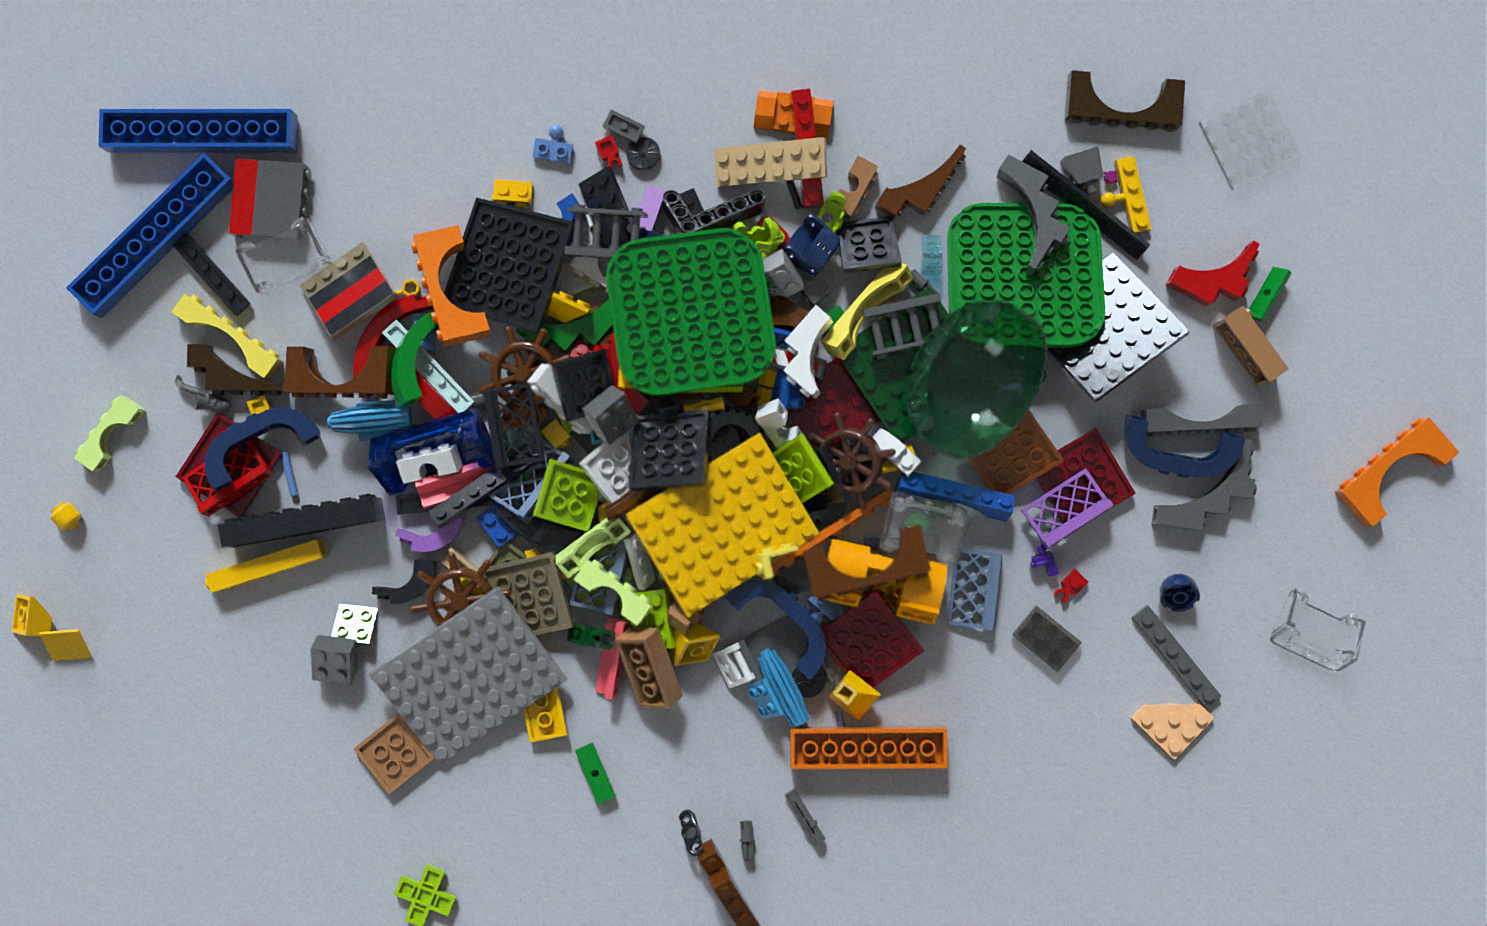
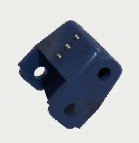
(812, 245)

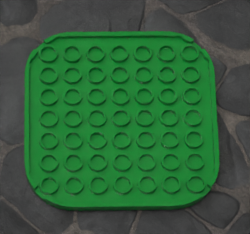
(989, 258)
(690, 311)

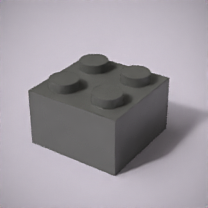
(334, 659)

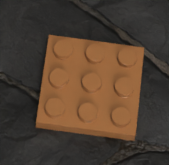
(393, 753)

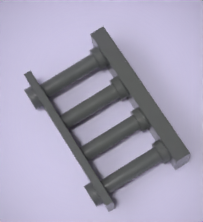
(595, 249)
(892, 311)

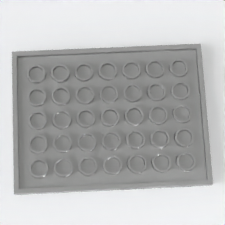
(468, 675)

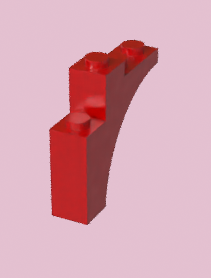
(1227, 280)
(635, 397)

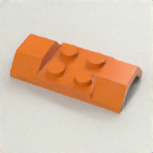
(775, 113)

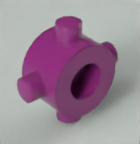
(1110, 177)

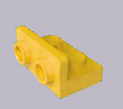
(513, 193)

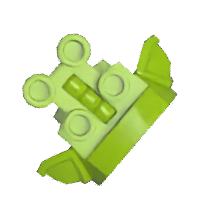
(766, 237)

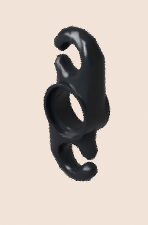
(689, 842)

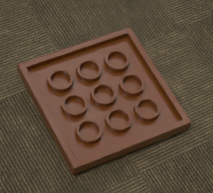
(1018, 458)

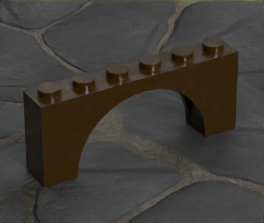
(1085, 106)

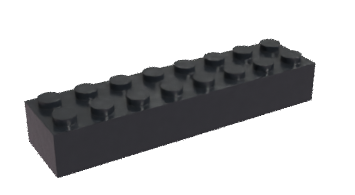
(301, 521)

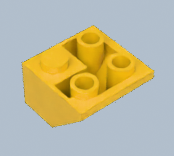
(566, 310)
(854, 695)

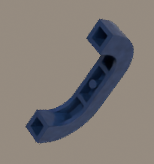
(251, 428)
(1220, 460)
(816, 650)

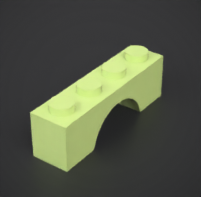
(94, 451)
(576, 554)
(634, 606)

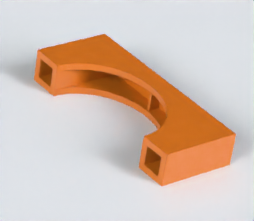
(453, 323)
(1363, 489)

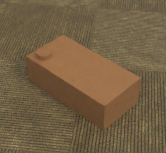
(1250, 346)
(649, 667)

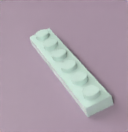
(433, 372)

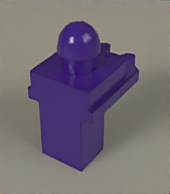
(1045, 558)

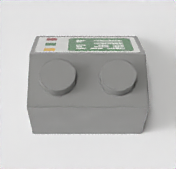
(782, 275)

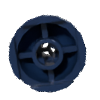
(1179, 592)

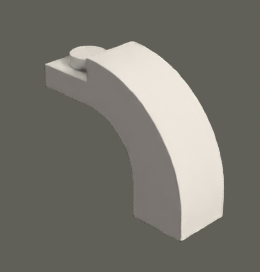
(903, 459)

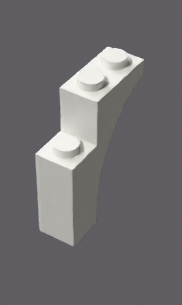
(804, 342)

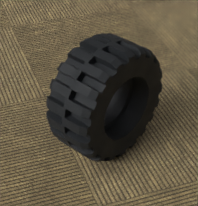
(736, 418)

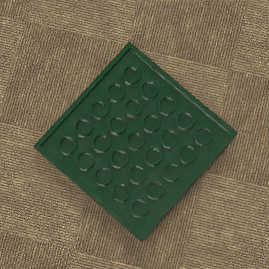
(886, 379)

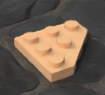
(1172, 724)

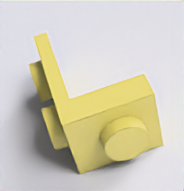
(763, 566)

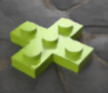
(425, 895)

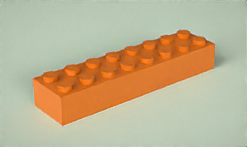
(868, 747)

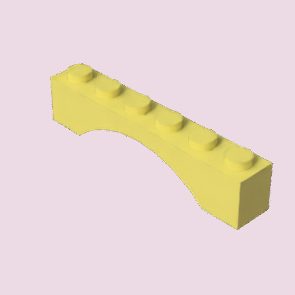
(843, 335)
(258, 358)

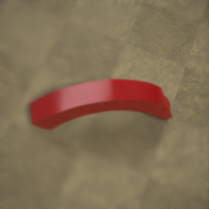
(373, 333)
(431, 399)

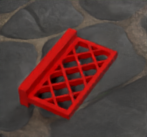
(240, 486)

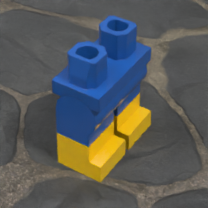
(786, 392)

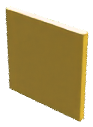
(65, 645)

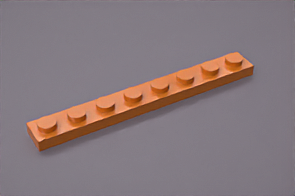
(833, 529)

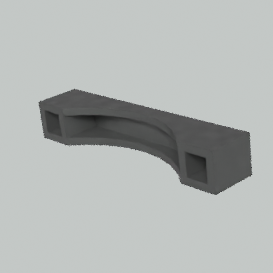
(1241, 417)

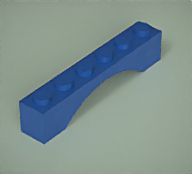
(988, 502)

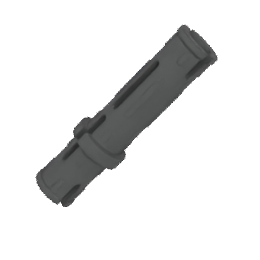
(809, 823)

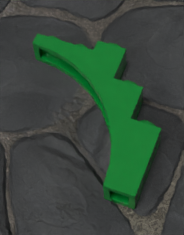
(592, 327)

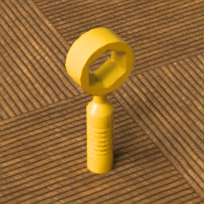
(404, 287)

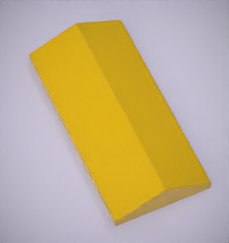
(545, 717)

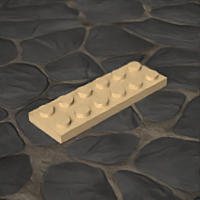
(771, 162)

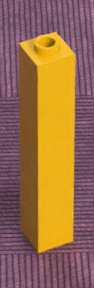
(265, 566)

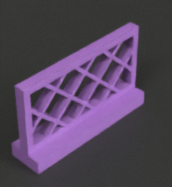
(1072, 524)

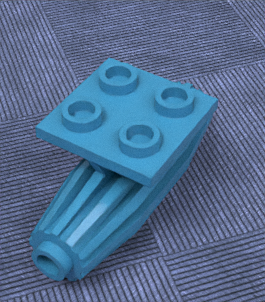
(370, 419)
(777, 691)

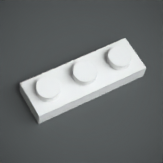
(639, 561)

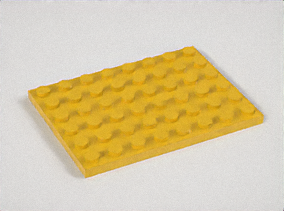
(711, 533)

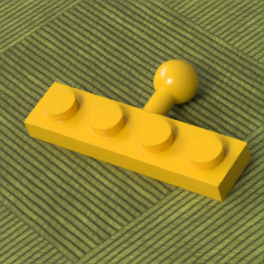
(1131, 195)

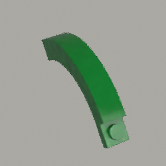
(403, 364)

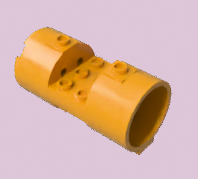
(912, 599)

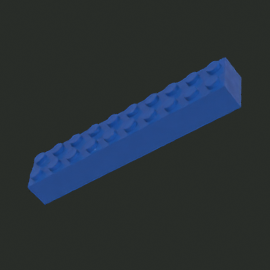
(198, 130)
(151, 236)

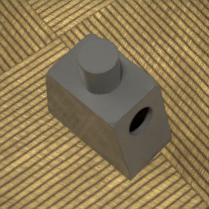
(1084, 169)

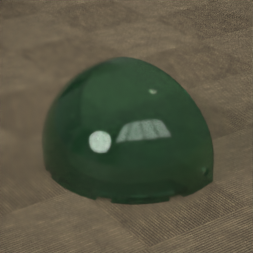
(976, 378)

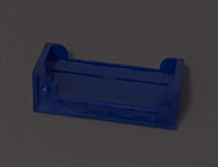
(463, 429)

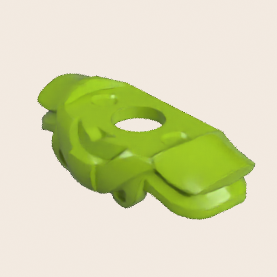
(835, 205)

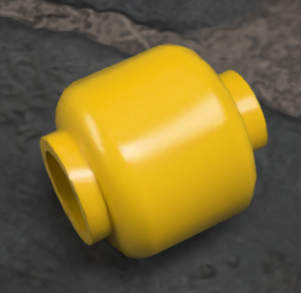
(66, 516)

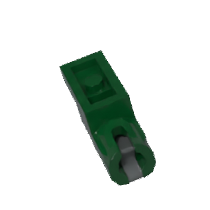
(591, 636)

